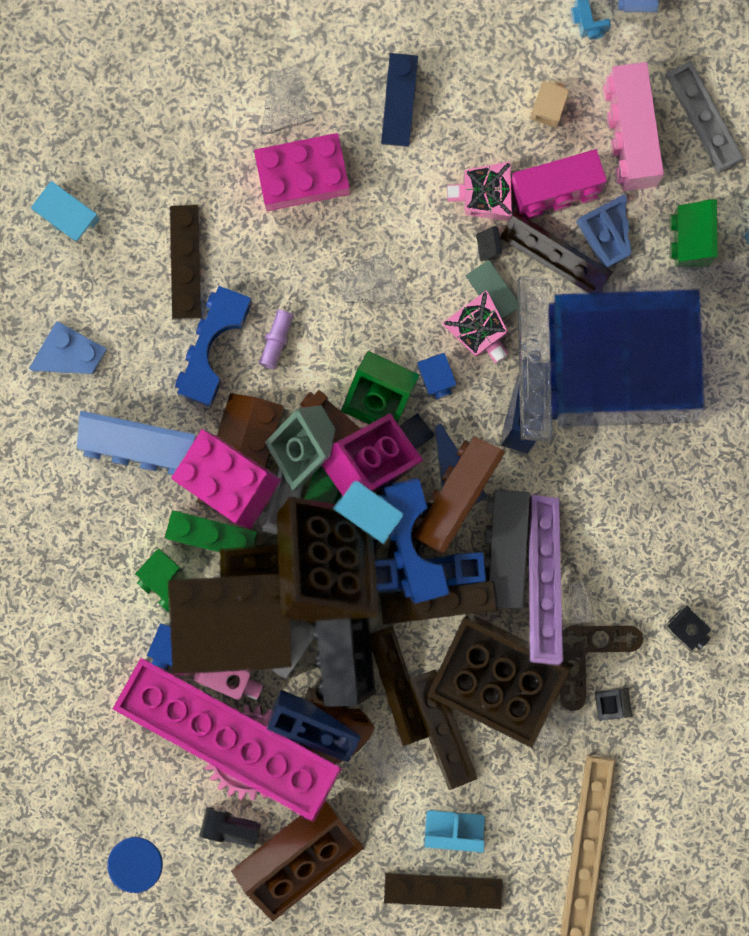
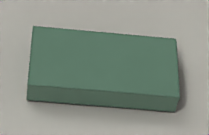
(488, 279)

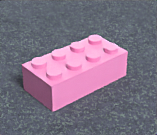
(634, 127)

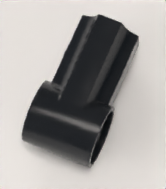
(225, 827)

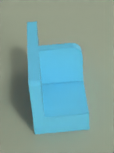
(64, 211)
(368, 511)
(454, 831)

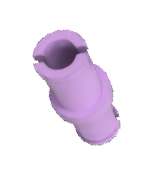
(276, 339)

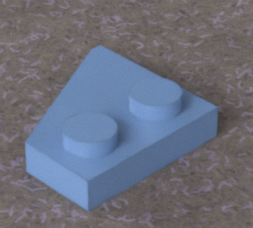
(607, 231)
(67, 352)

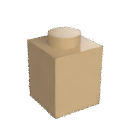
(549, 103)

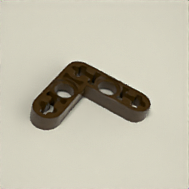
(578, 655)

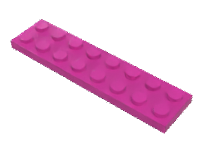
(227, 739)

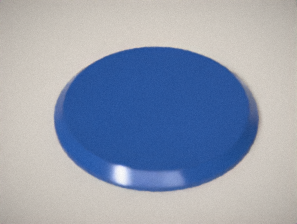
(135, 865)

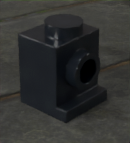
(678, 624)

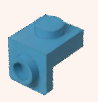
(582, 16)

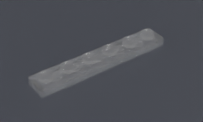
(534, 359)

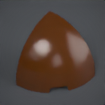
(352, 718)

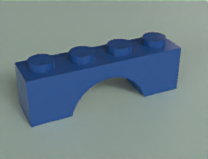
(226, 312)
(457, 568)
(422, 578)

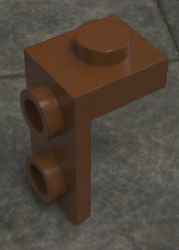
(342, 424)

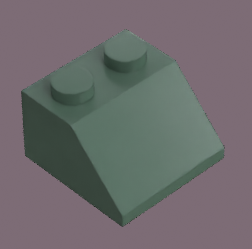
(302, 444)

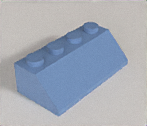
(132, 442)

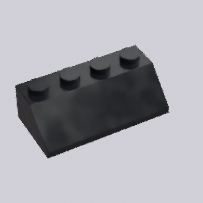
(345, 661)

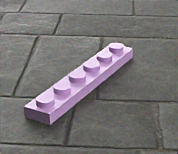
(545, 580)

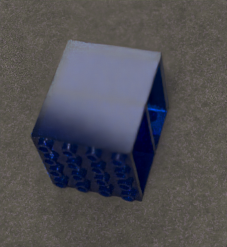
(626, 358)

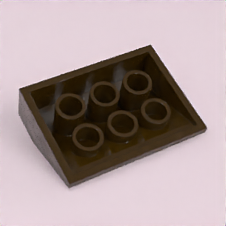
(324, 564)
(227, 625)
(495, 683)

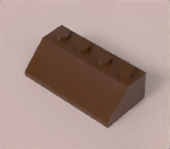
(248, 425)
(458, 494)
(296, 861)

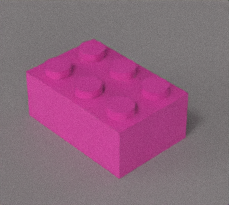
(302, 172)
(558, 184)
(372, 456)
(226, 479)

